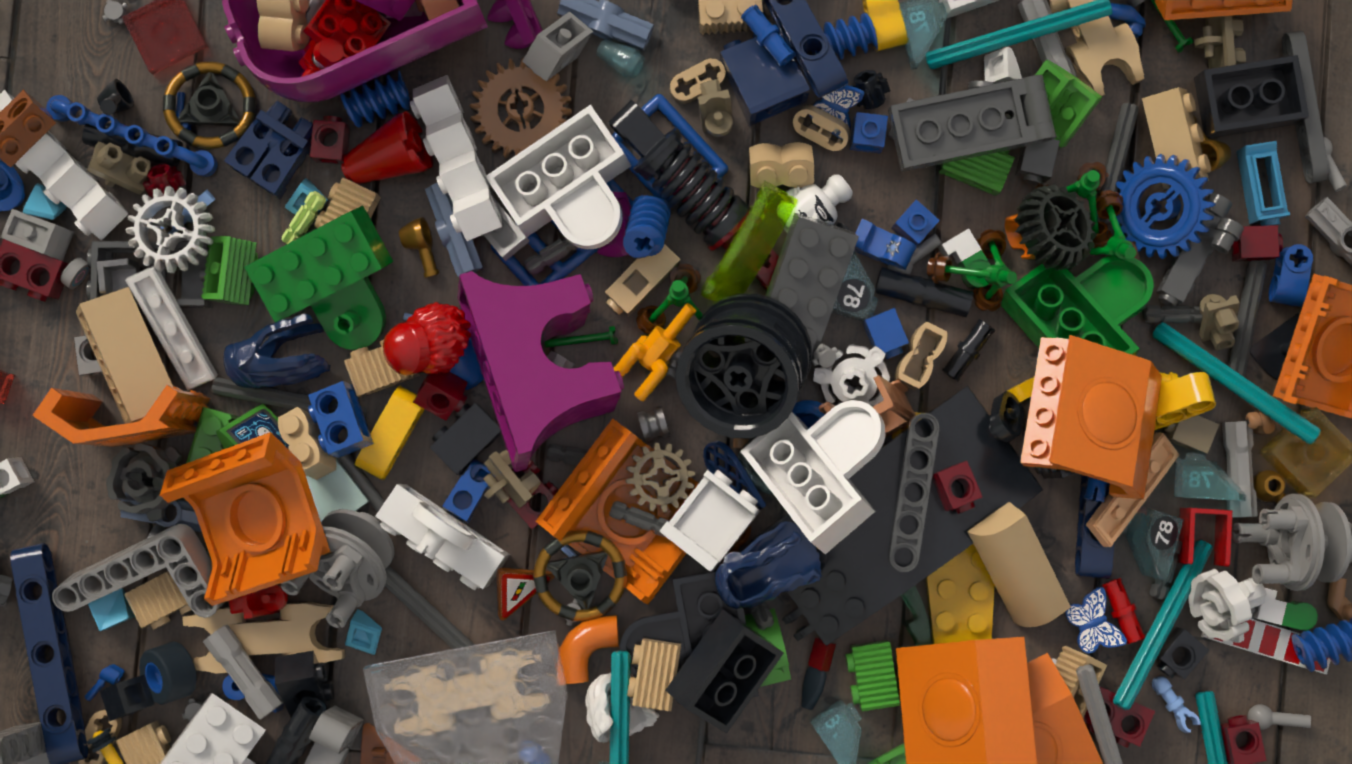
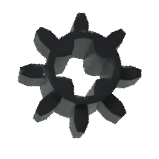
(874, 87)

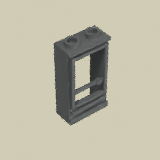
(191, 279)

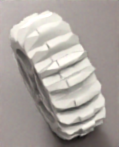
(166, 241)

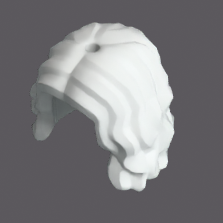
(598, 710)

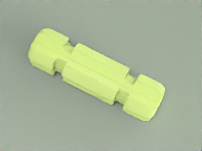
(304, 217)

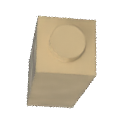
(640, 281)

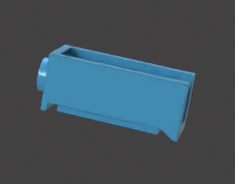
(1251, 183)

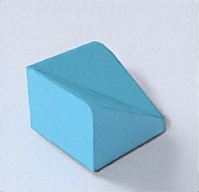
(111, 610)

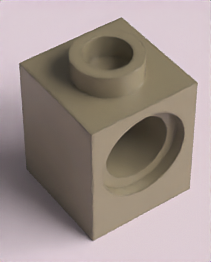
(1193, 434)

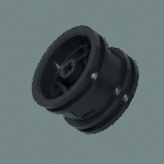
(717, 387)

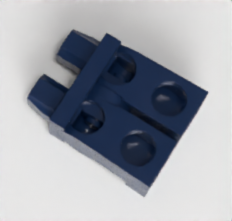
(270, 150)

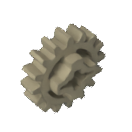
(662, 492)

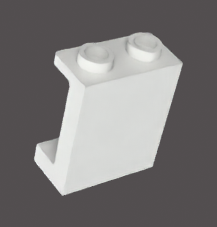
(711, 520)

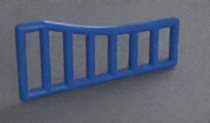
(560, 269)

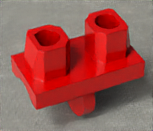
(260, 603)

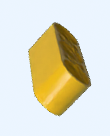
(1184, 399)
(390, 433)

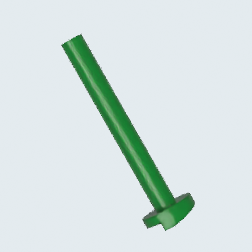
(1176, 32)
(584, 339)

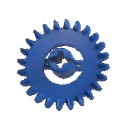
(1183, 184)

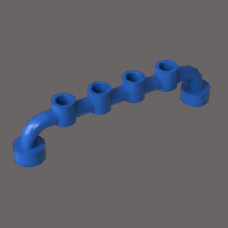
(64, 109)

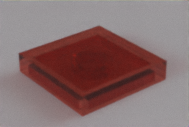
(164, 33)

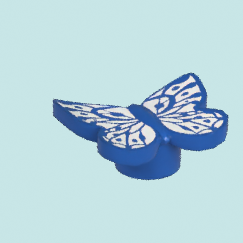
(838, 104)
(1093, 623)

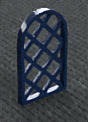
(741, 475)

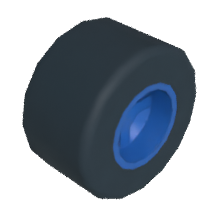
(168, 672)

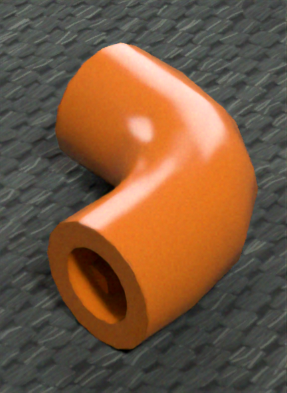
(582, 642)

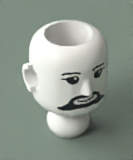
(818, 202)

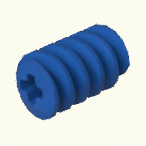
(850, 35)
(376, 100)
(646, 226)
(1324, 644)

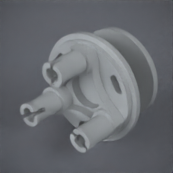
(1301, 542)
(355, 565)

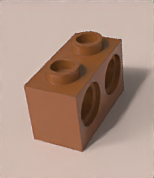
(21, 126)

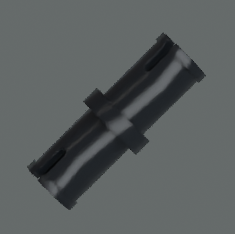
(968, 350)

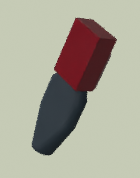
(815, 676)

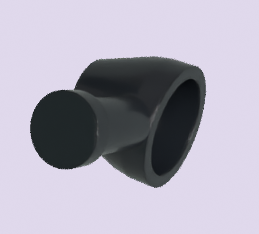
(115, 98)

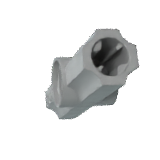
(1333, 226)

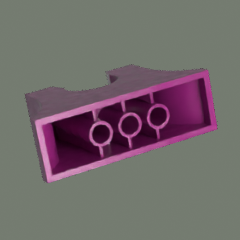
(526, 388)

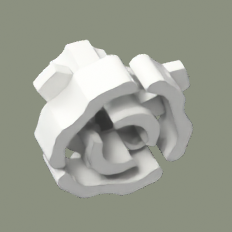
(847, 369)
(1227, 606)

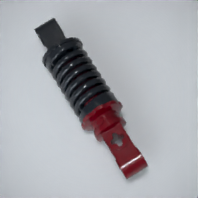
(689, 180)

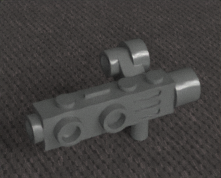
(1188, 265)

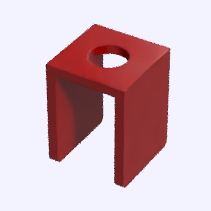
(1223, 534)

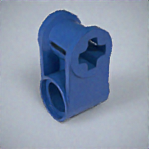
(1289, 280)

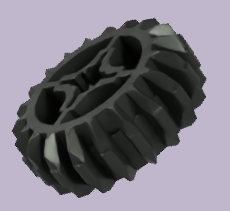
(1055, 227)

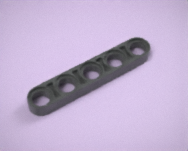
(1309, 130)
(903, 505)

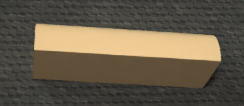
(124, 352)
(1019, 567)

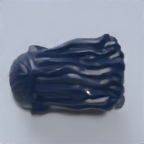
(252, 364)
(768, 567)

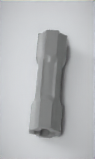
(1049, 45)
(1238, 447)
(229, 652)

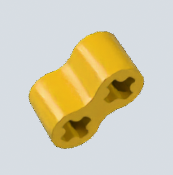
(887, 22)

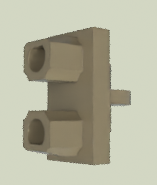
(1219, 41)
(715, 109)
(119, 168)
(1219, 320)
(518, 489)

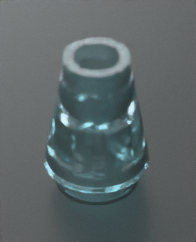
(622, 58)

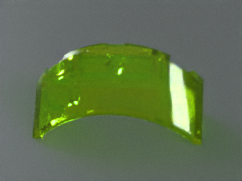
(751, 244)

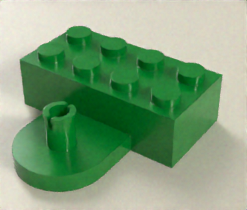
(331, 275)
(1086, 306)

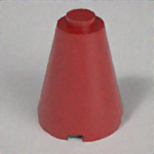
(388, 152)

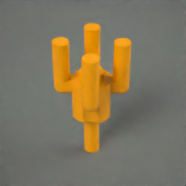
(655, 352)

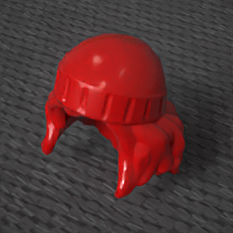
(428, 340)

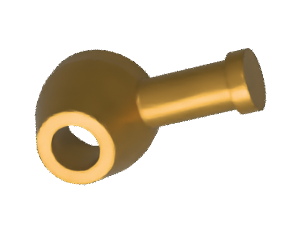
(1216, 151)
(418, 236)
(1261, 487)

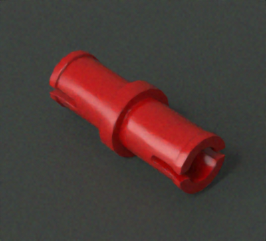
(1123, 610)

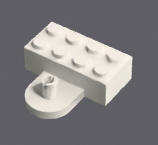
(566, 182)
(813, 467)
(441, 537)
(215, 736)

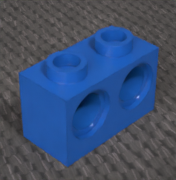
(347, 415)

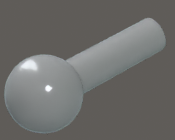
(1334, 174)
(920, 252)
(1266, 718)

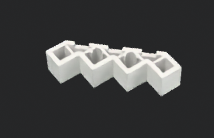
(459, 165)
(70, 183)

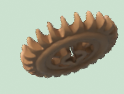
(514, 80)

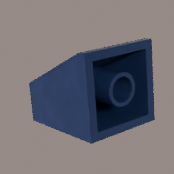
(760, 83)

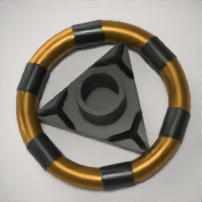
(209, 105)
(580, 575)

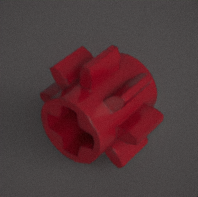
(161, 177)

